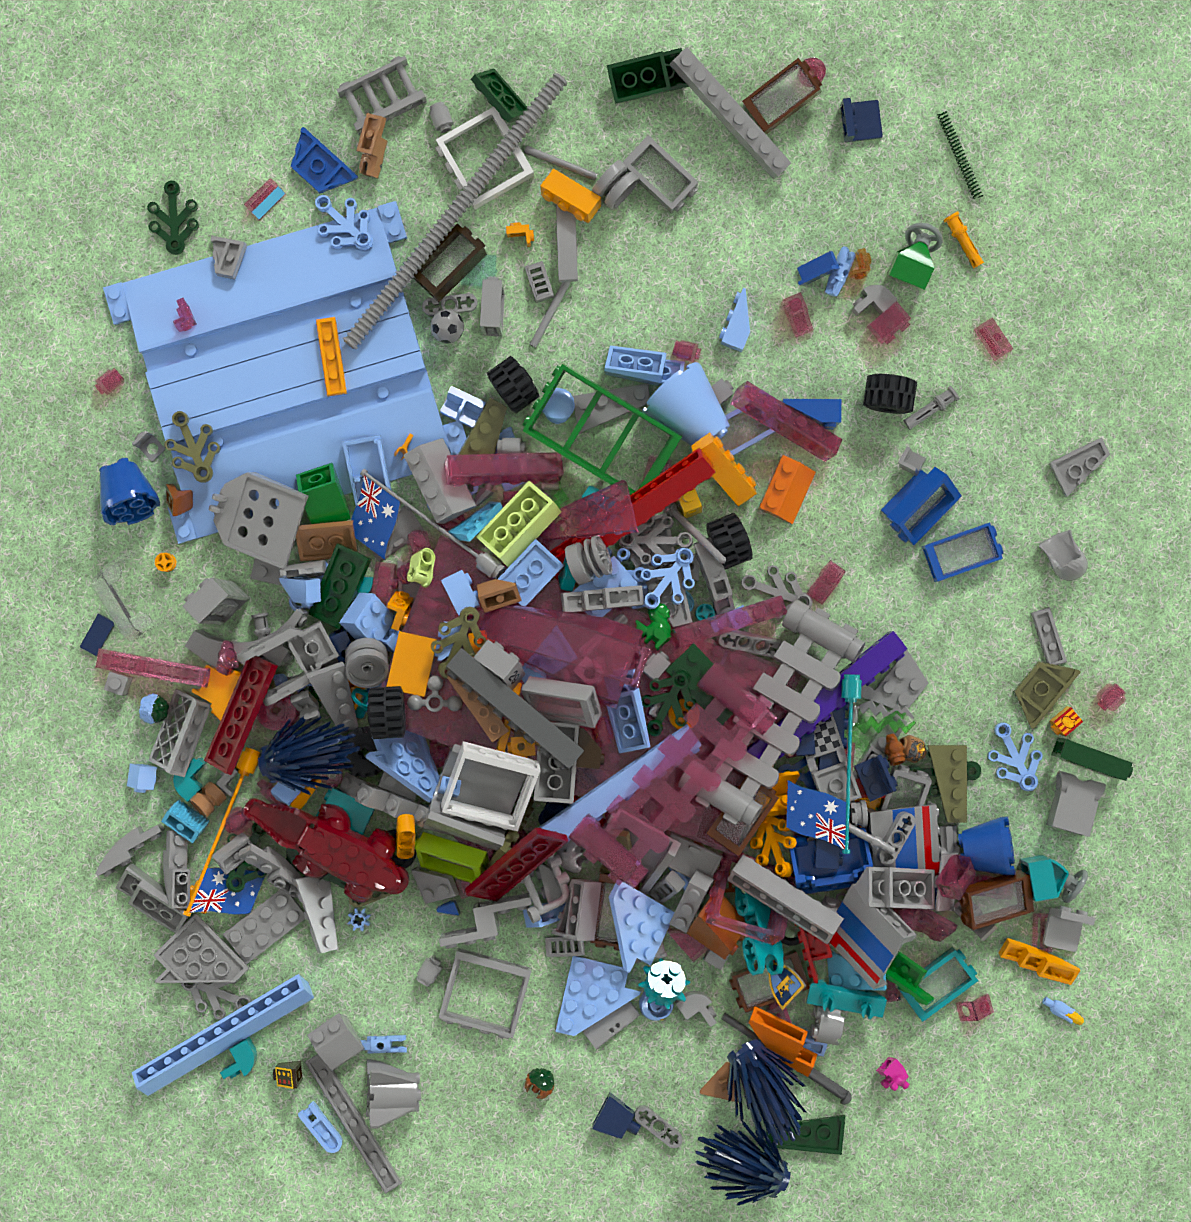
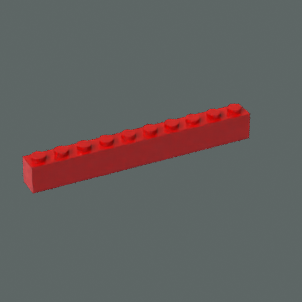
(656, 495)

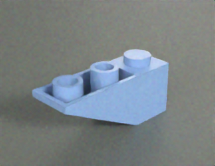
(738, 328)

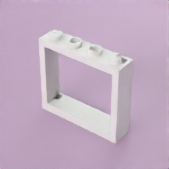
(453, 168)
(499, 759)

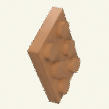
(319, 540)

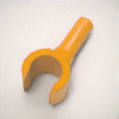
(403, 449)

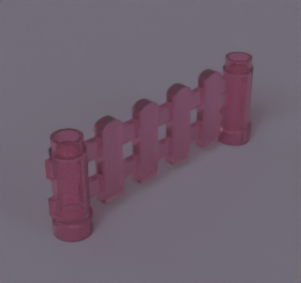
(602, 843)

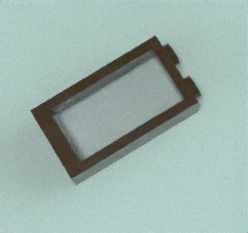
(450, 262)

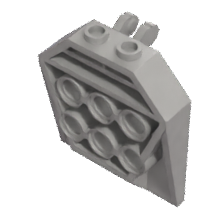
(233, 515)

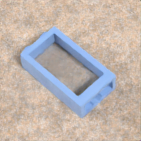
(743, 432)

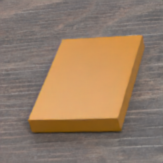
(411, 663)

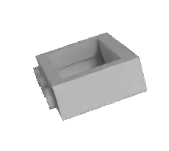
(492, 307)

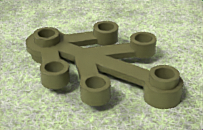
(193, 450)
(460, 637)

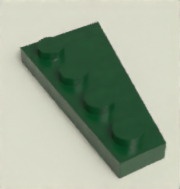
(817, 1135)

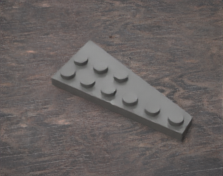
(679, 614)

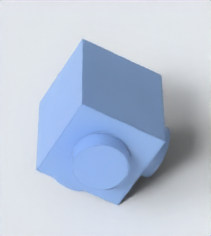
(141, 777)

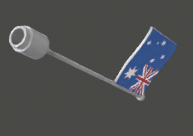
(378, 515)

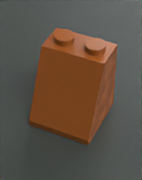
(715, 938)

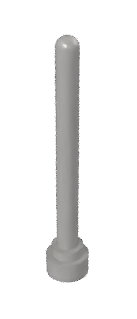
(673, 511)

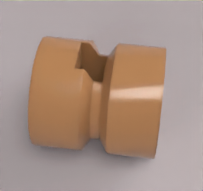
(207, 799)

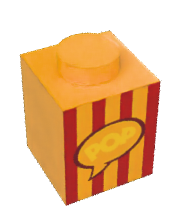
(1065, 721)

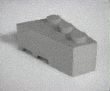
(580, 911)

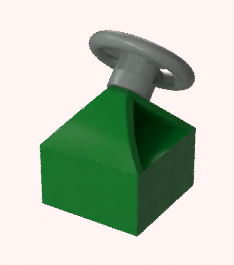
(914, 262)

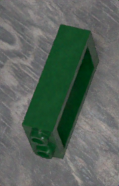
(1092, 759)

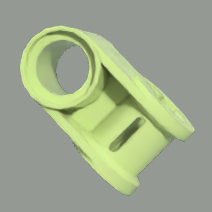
(421, 566)

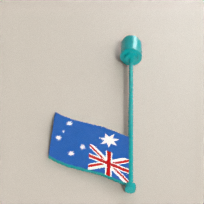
(819, 813)

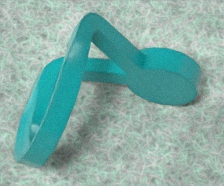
(362, 707)

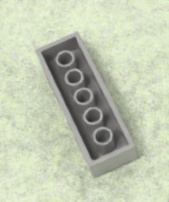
(215, 601)

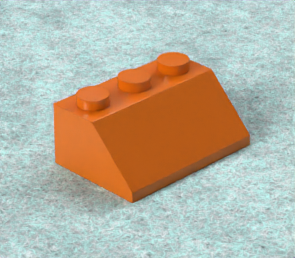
(787, 489)

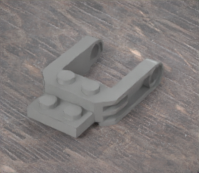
(310, 648)

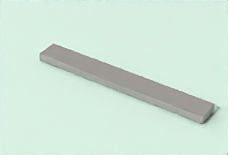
(354, 1123)

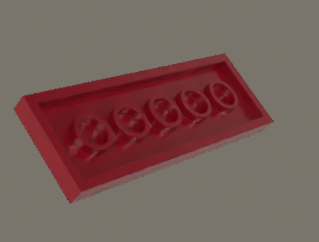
(240, 714)
(516, 864)

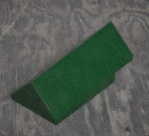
(644, 76)

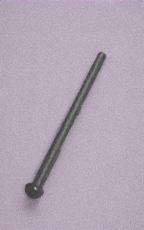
(815, 1075)

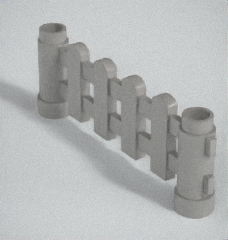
(812, 627)

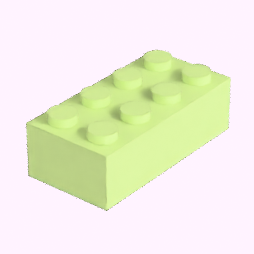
(518, 523)

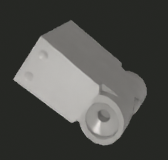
(1075, 803)

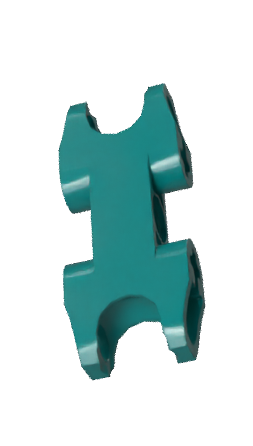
(758, 915)

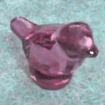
(227, 658)

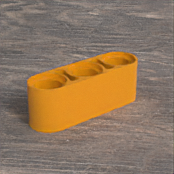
(405, 836)

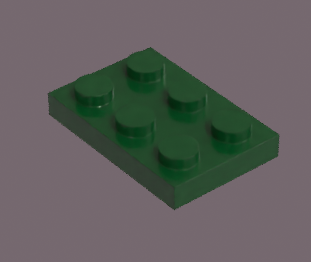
(499, 94)

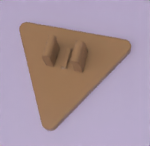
(718, 1084)

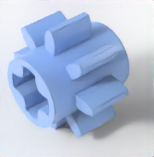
(356, 924)

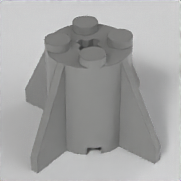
(390, 1093)

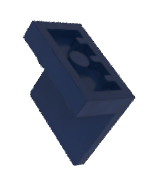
(860, 120)
(876, 777)

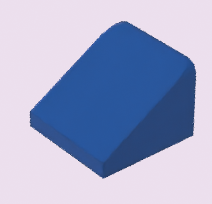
(449, 908)

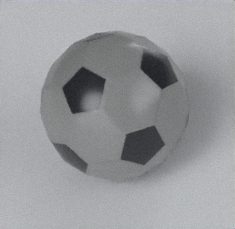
(447, 326)

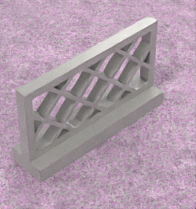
(187, 735)

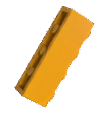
(728, 473)

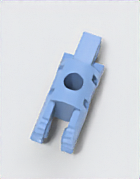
(838, 278)
(372, 1044)

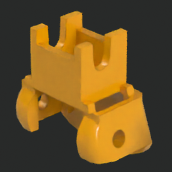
(219, 690)

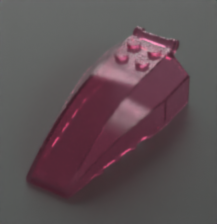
(570, 647)

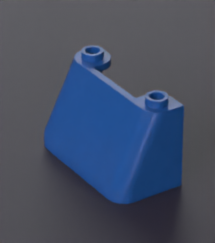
(820, 880)

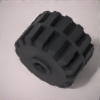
(513, 384)
(890, 393)
(730, 540)
(386, 712)
(362, 766)

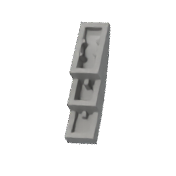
(566, 246)
(602, 599)

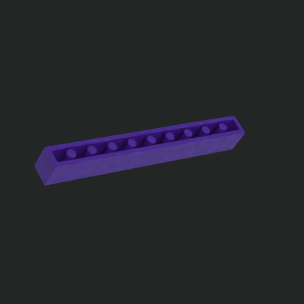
(868, 665)

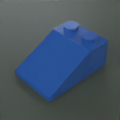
(821, 411)

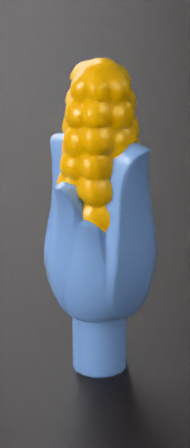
(1063, 1011)

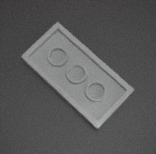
(264, 925)

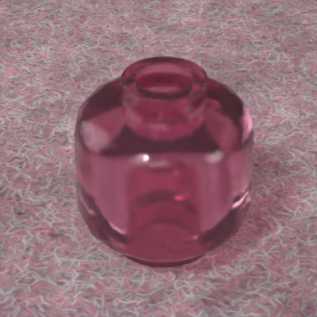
(1111, 697)
(237, 821)

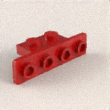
(814, 950)

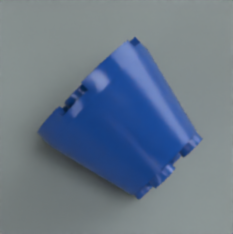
(125, 493)
(989, 846)

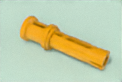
(959, 231)

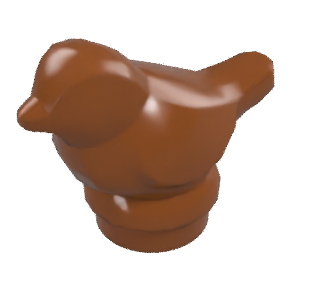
(894, 750)

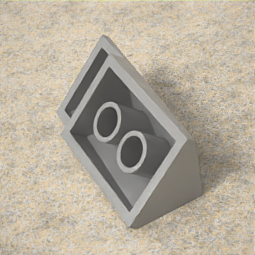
(897, 888)
(150, 898)

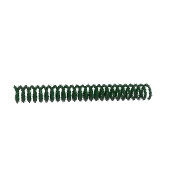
(959, 156)

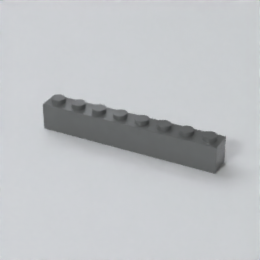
(514, 709)

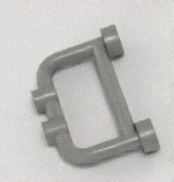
(561, 879)

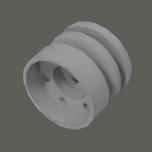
(588, 560)

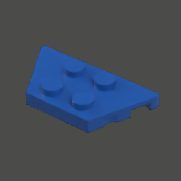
(319, 165)

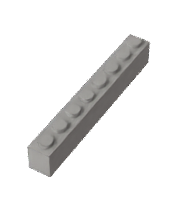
(730, 113)

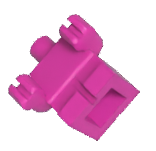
(894, 1073)

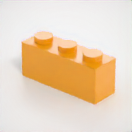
(570, 196)

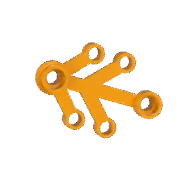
(782, 868)

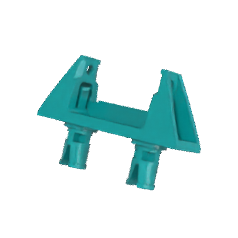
(846, 999)

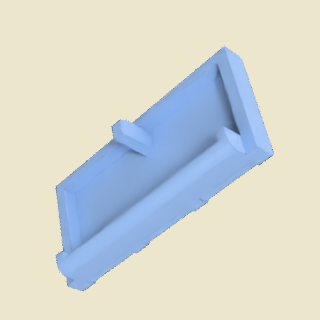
(369, 455)

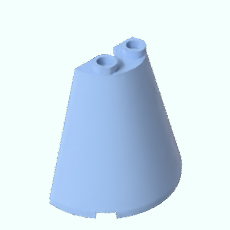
(688, 405)

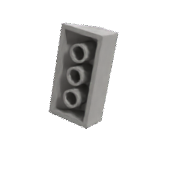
(429, 472)
(552, 782)

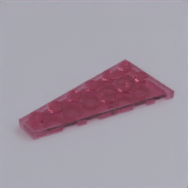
(596, 514)

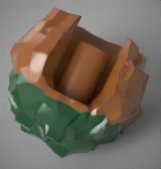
(542, 1081)

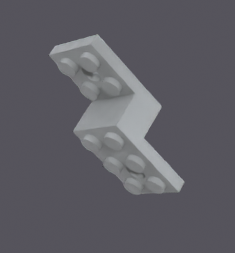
(486, 921)

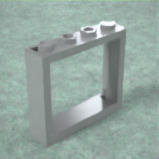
(494, 963)

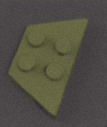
(1042, 689)

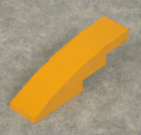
(1042, 962)

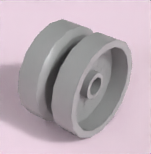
(616, 184)
(366, 662)

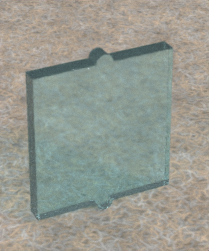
(481, 271)

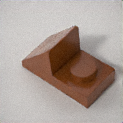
(178, 500)

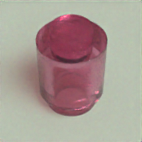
(686, 350)
(109, 381)
(603, 731)

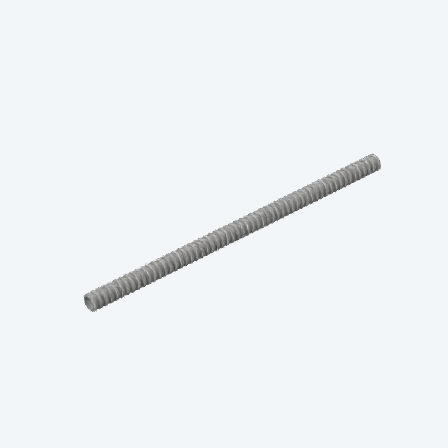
(455, 210)

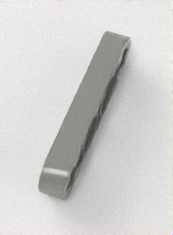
(750, 646)

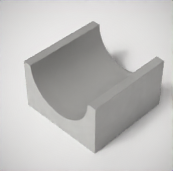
(482, 787)

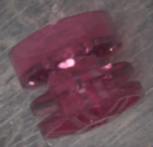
(276, 721)

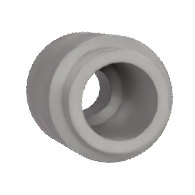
(441, 117)
(511, 446)
(429, 971)

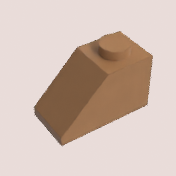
(497, 594)

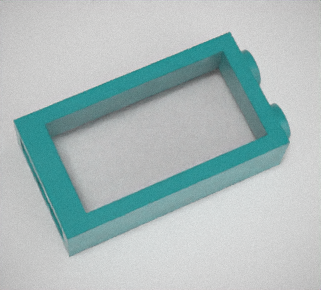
(945, 980)

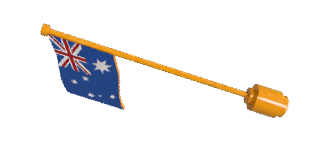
(211, 887)

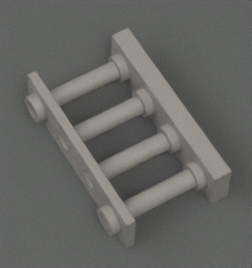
(396, 106)

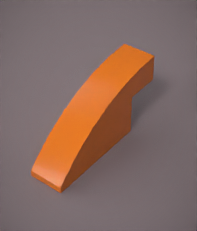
(783, 1039)

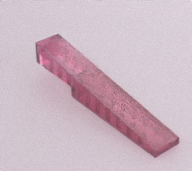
(153, 667)

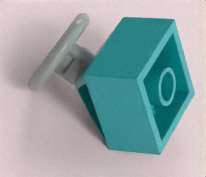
(1051, 877)

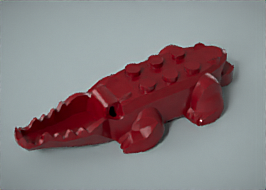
(333, 847)

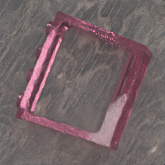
(777, 923)

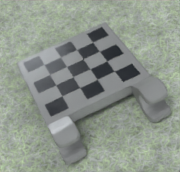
(826, 741)

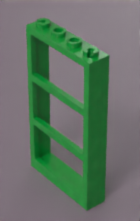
(548, 390)

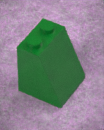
(325, 495)

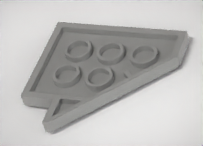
(198, 956)

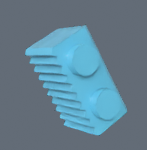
(185, 821)

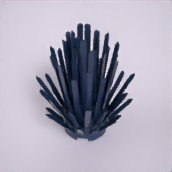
(306, 756)
(765, 1090)
(758, 1171)

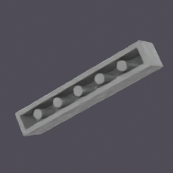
(785, 899)

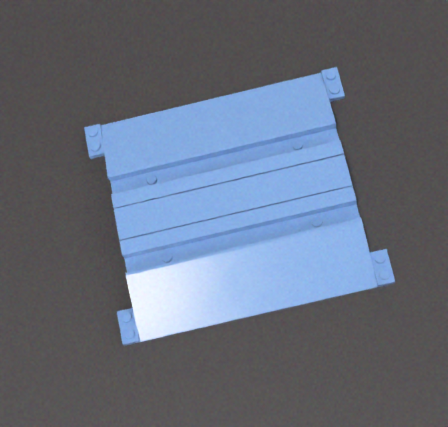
(258, 361)

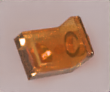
(863, 260)

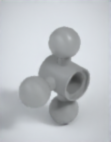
(434, 683)

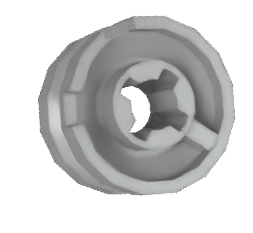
(858, 813)

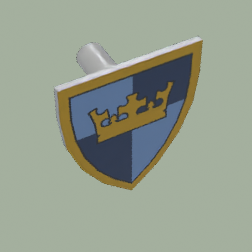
(785, 986)

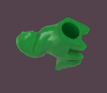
(659, 630)

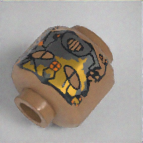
(913, 748)

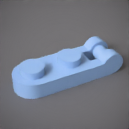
(321, 1128)

